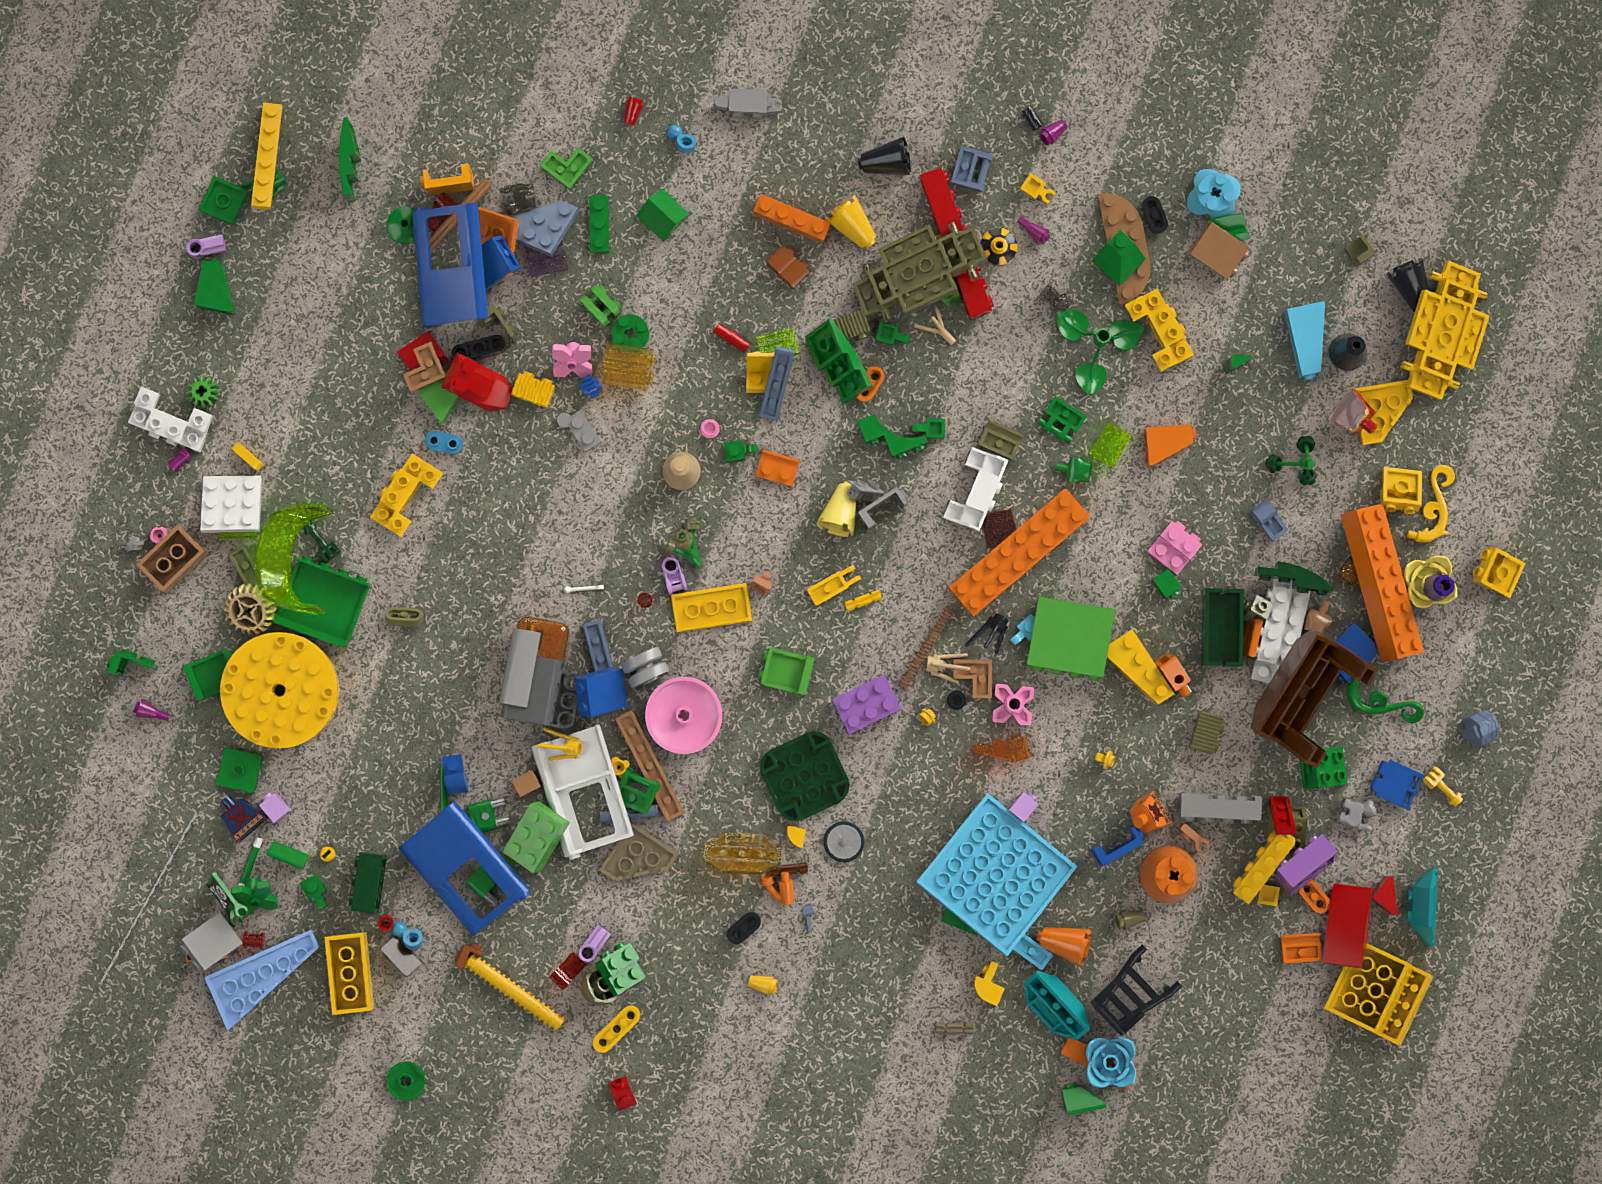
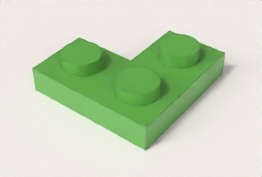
(569, 171)

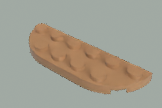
(1121, 214)

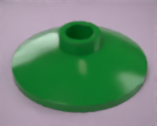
(401, 234)

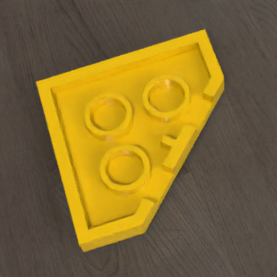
(1388, 403)

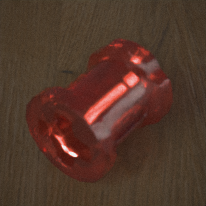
(253, 940)

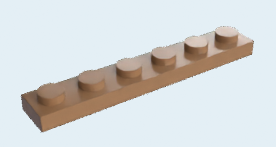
(649, 764)

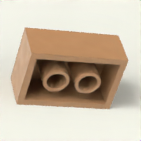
(172, 559)

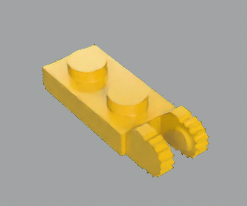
(831, 586)

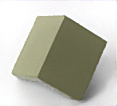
(1360, 250)

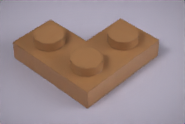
(429, 370)
(981, 676)

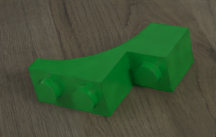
(898, 446)

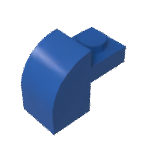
(455, 776)

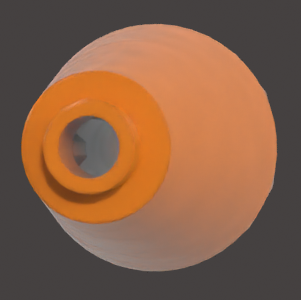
(1067, 943)

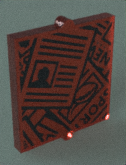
(998, 527)

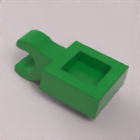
(889, 334)
(932, 428)
(736, 450)
(314, 888)

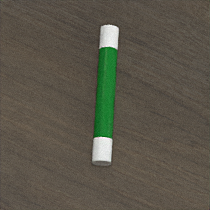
(250, 861)

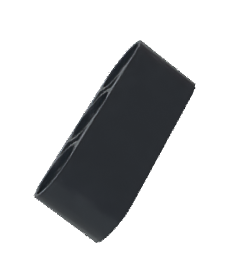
(488, 351)

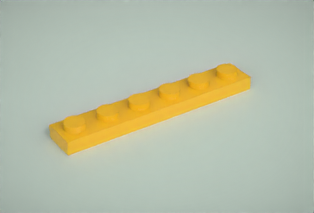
(266, 156)

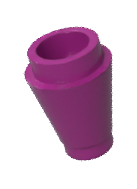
(1052, 132)

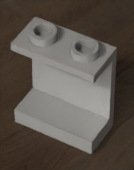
(865, 517)
(210, 943)

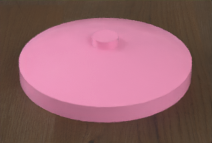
(683, 715)

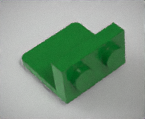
(120, 659)

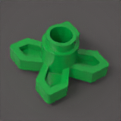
(254, 895)

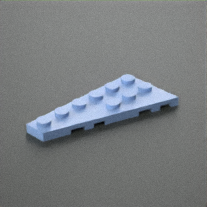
(247, 982)

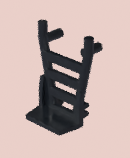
(1130, 1017)

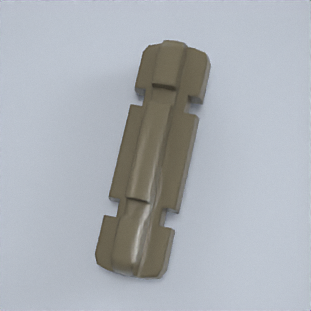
(954, 1028)

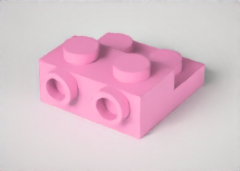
(1175, 547)

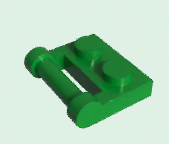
(635, 798)

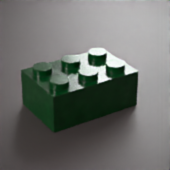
(368, 882)

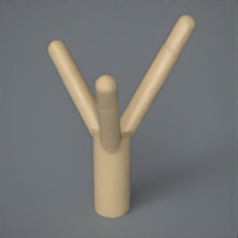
(942, 331)

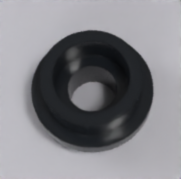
(961, 704)

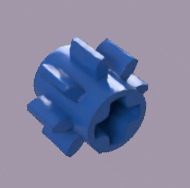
(590, 386)

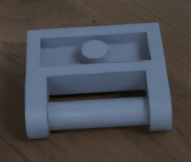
(965, 167)

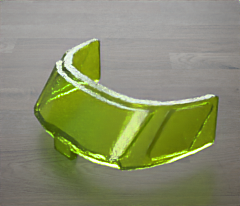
(275, 552)

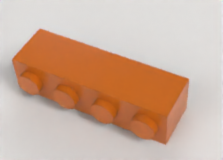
(791, 218)

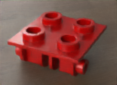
(408, 356)

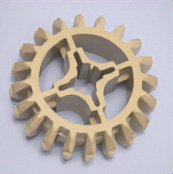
(257, 621)

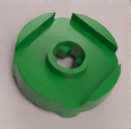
(626, 323)
(406, 1069)

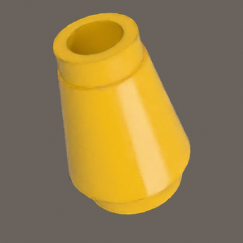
(763, 984)

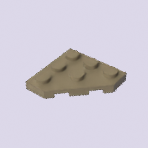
(638, 856)

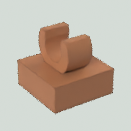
(762, 584)

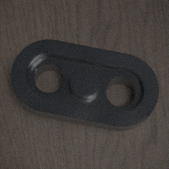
(1154, 215)
(744, 928)

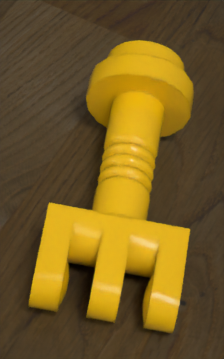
(1434, 779)

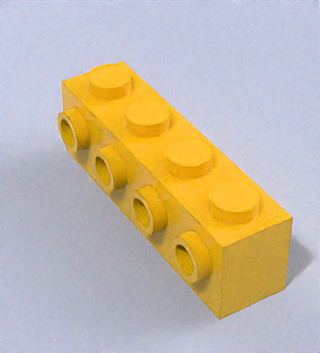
(1263, 866)

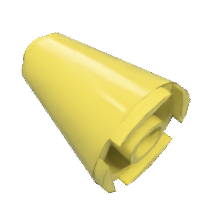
(839, 512)

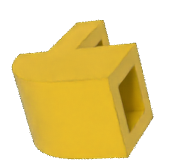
(985, 988)

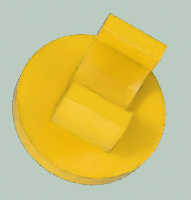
(1108, 759)

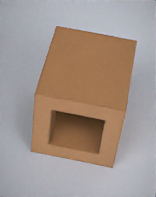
(525, 784)

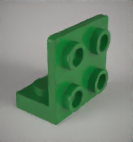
(1328, 773)

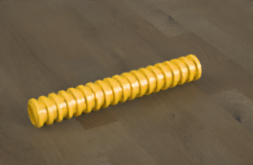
(514, 992)

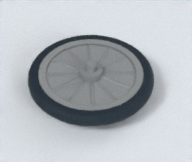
(844, 841)

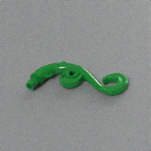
(1382, 707)

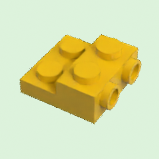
(1401, 490)
(1498, 571)

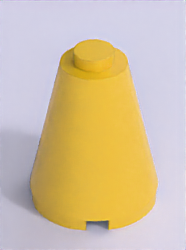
(853, 223)

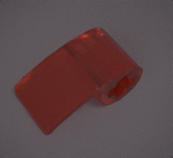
(442, 200)
(567, 971)

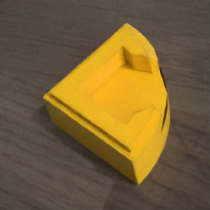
(796, 835)

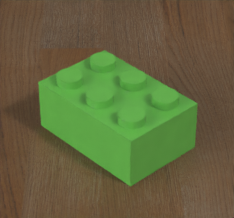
(536, 837)

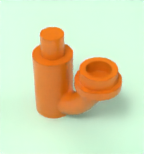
(786, 893)

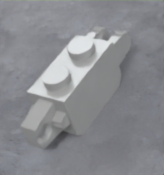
(748, 103)

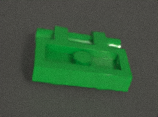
(1064, 414)

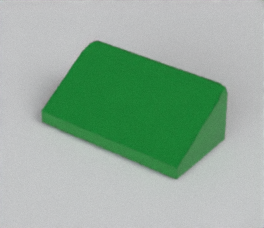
(1237, 361)
(288, 855)

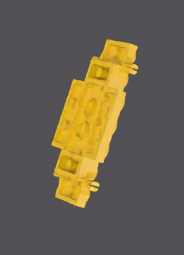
(1445, 330)

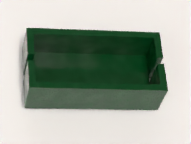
(1222, 627)

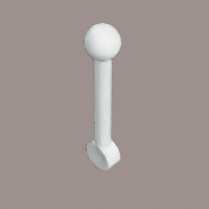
(567, 589)

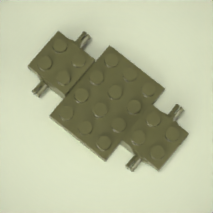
(919, 270)

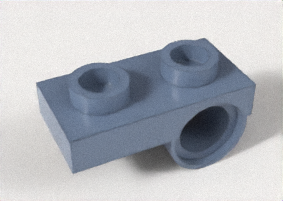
(1268, 520)

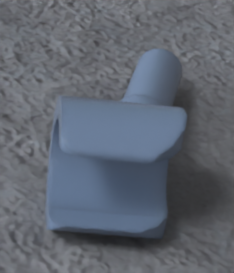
(808, 910)

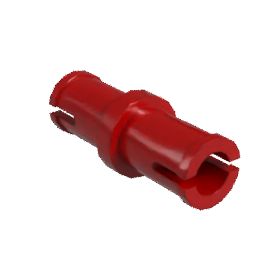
(731, 337)

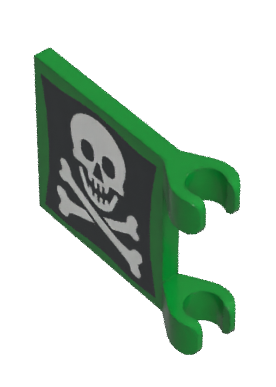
(225, 899)

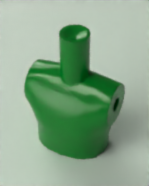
(1076, 470)

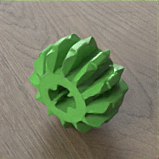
(198, 387)

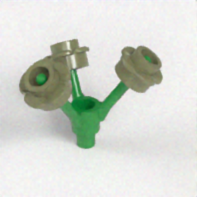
(684, 540)

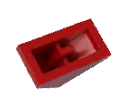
(1385, 895)

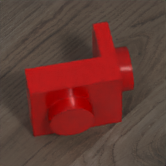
(622, 1093)

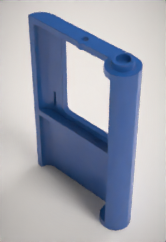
(452, 292)
(448, 844)

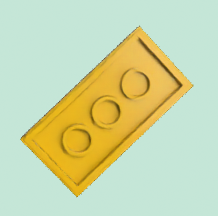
(711, 607)

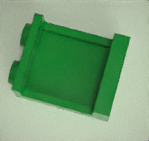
(207, 673)

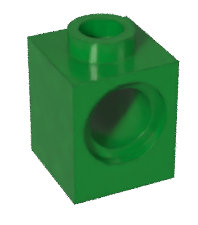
(1167, 584)

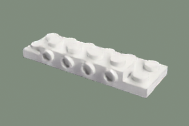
(1279, 629)

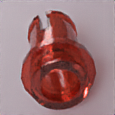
(641, 597)

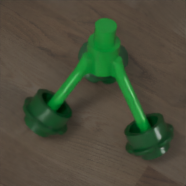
(1307, 474)

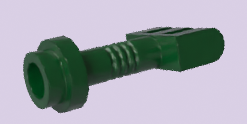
(326, 548)

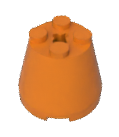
(1155, 874)

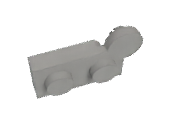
(581, 429)

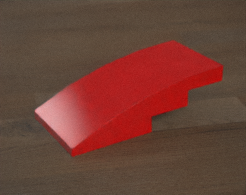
(1347, 925)

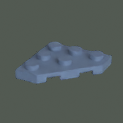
(545, 226)

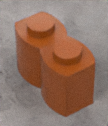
(788, 267)

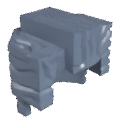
(1480, 728)

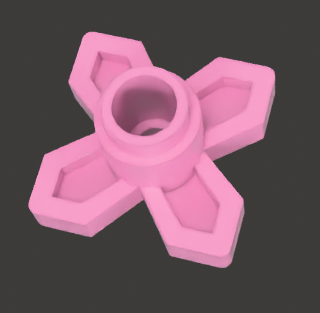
(572, 358)
(1021, 697)

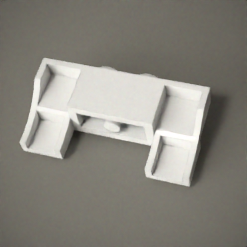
(175, 430)
(982, 492)

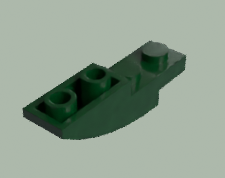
(1301, 578)

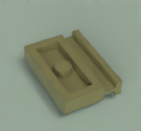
(1000, 440)

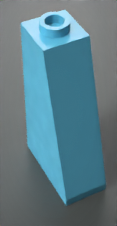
(1306, 336)

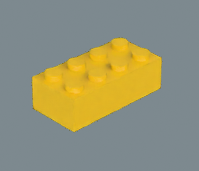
(349, 973)

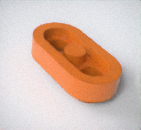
(875, 383)
(1313, 896)

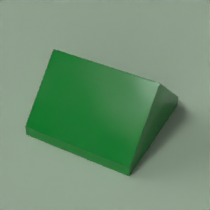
(662, 214)

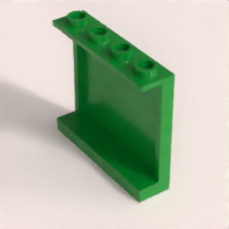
(330, 590)

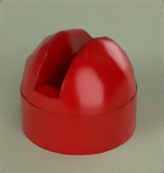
(387, 925)

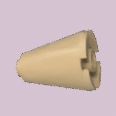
(681, 471)

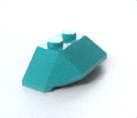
(1423, 906)
(1056, 1005)

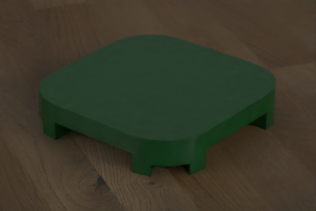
(804, 776)

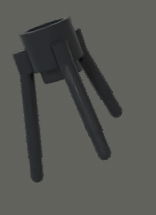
(998, 624)

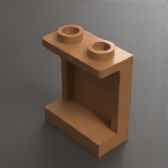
(1219, 250)

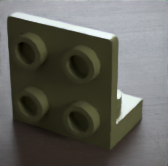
(494, 313)
(1300, 820)

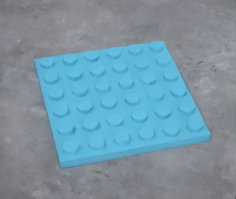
(996, 874)

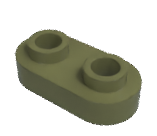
(403, 616)

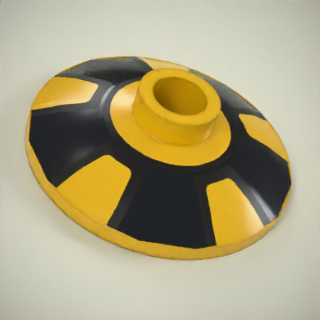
(1006, 253)

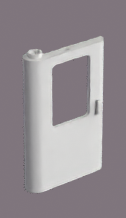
(566, 775)

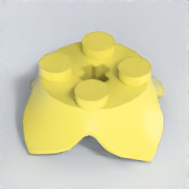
(1415, 577)

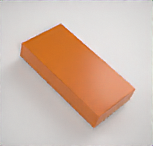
(1251, 637)

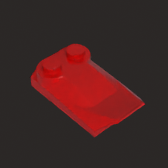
(477, 384)

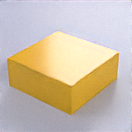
(1268, 895)

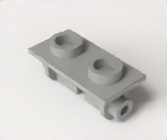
(864, 491)

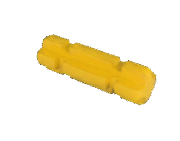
(863, 600)

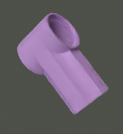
(208, 246)
(595, 942)

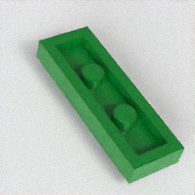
(599, 223)

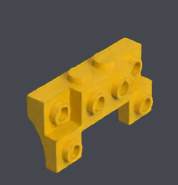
(1165, 327)
(400, 492)

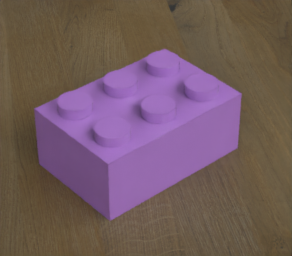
(866, 704)
(1306, 864)

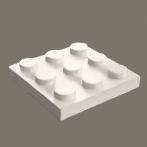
(231, 504)

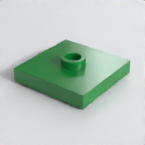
(223, 201)
(239, 770)

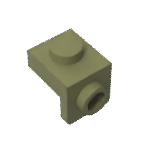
(1257, 606)

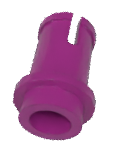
(180, 459)

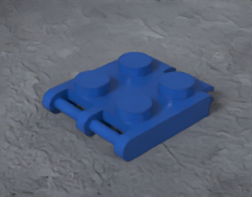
(1396, 783)

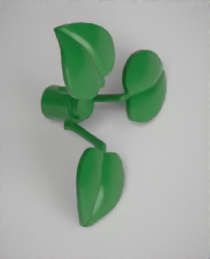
(1122, 332)

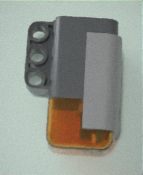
(535, 674)

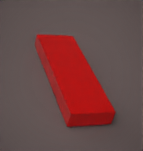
(1282, 815)

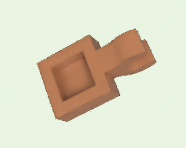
(1189, 834)

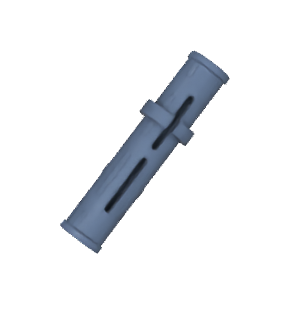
(653, 811)

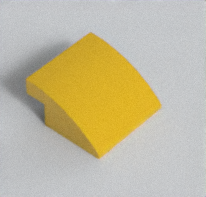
(1380, 995)

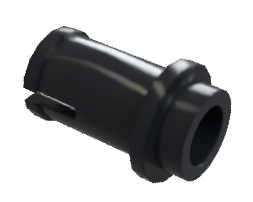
(1032, 118)

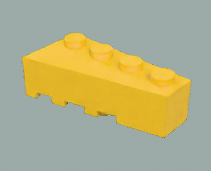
(1137, 666)

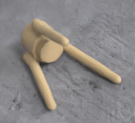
(935, 664)

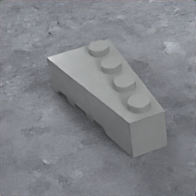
(1220, 807)

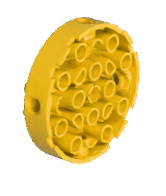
(251, 696)

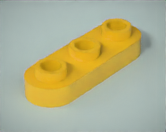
(610, 1035)

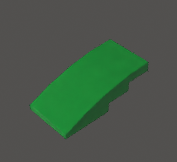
(348, 156)
(838, 360)

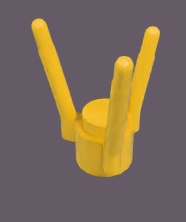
(572, 748)

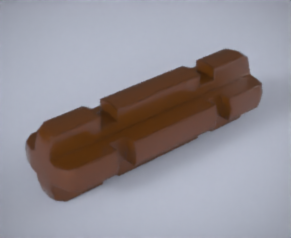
(791, 868)

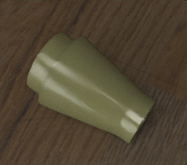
(1127, 919)

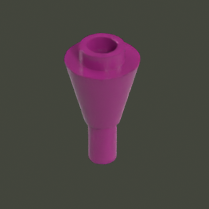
(1038, 233)
(146, 710)

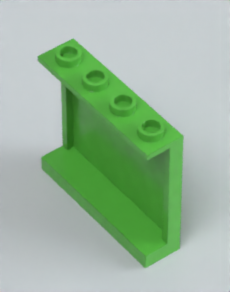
(1071, 638)

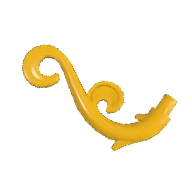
(1438, 531)

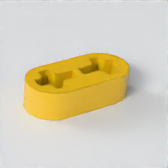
(247, 456)

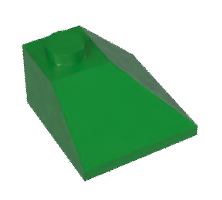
(1119, 258)
(1079, 1100)

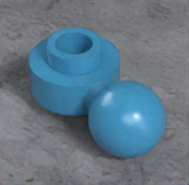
(685, 142)
(400, 929)

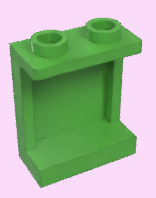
(786, 671)

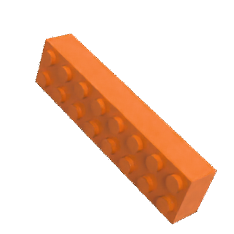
(1019, 552)
(1382, 583)

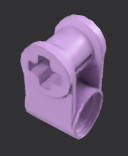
(674, 577)

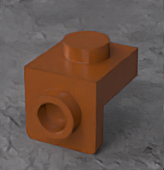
(462, 956)

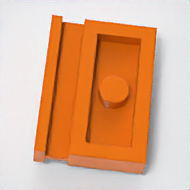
(777, 468)
(1301, 948)

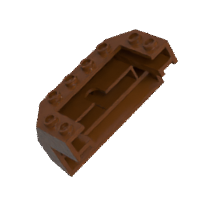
(1300, 689)

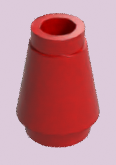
(632, 110)

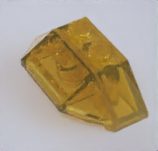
(742, 853)

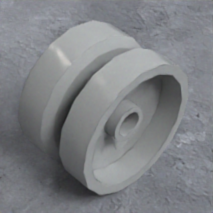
(646, 670)

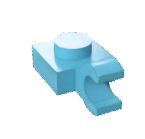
(1025, 630)

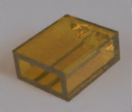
(628, 366)

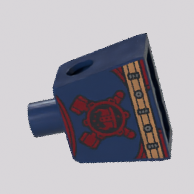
(241, 817)

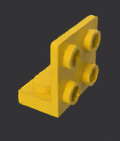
(758, 371)

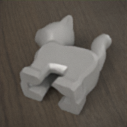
(1354, 814)

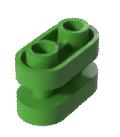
(600, 294)

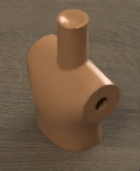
(1318, 619)

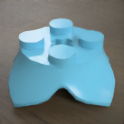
(1200, 199)
(1123, 1071)

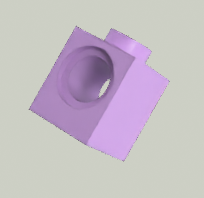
(1023, 806)
(274, 807)

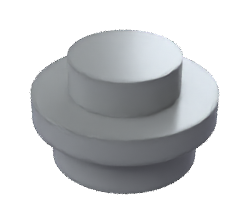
(134, 543)

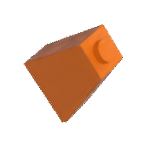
(1166, 441)

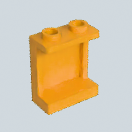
(449, 184)

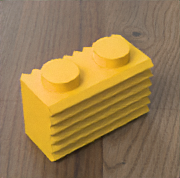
(533, 390)

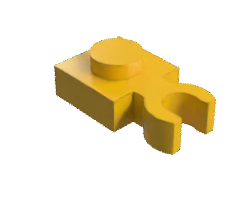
(1035, 187)

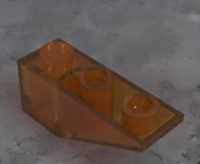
(1009, 750)

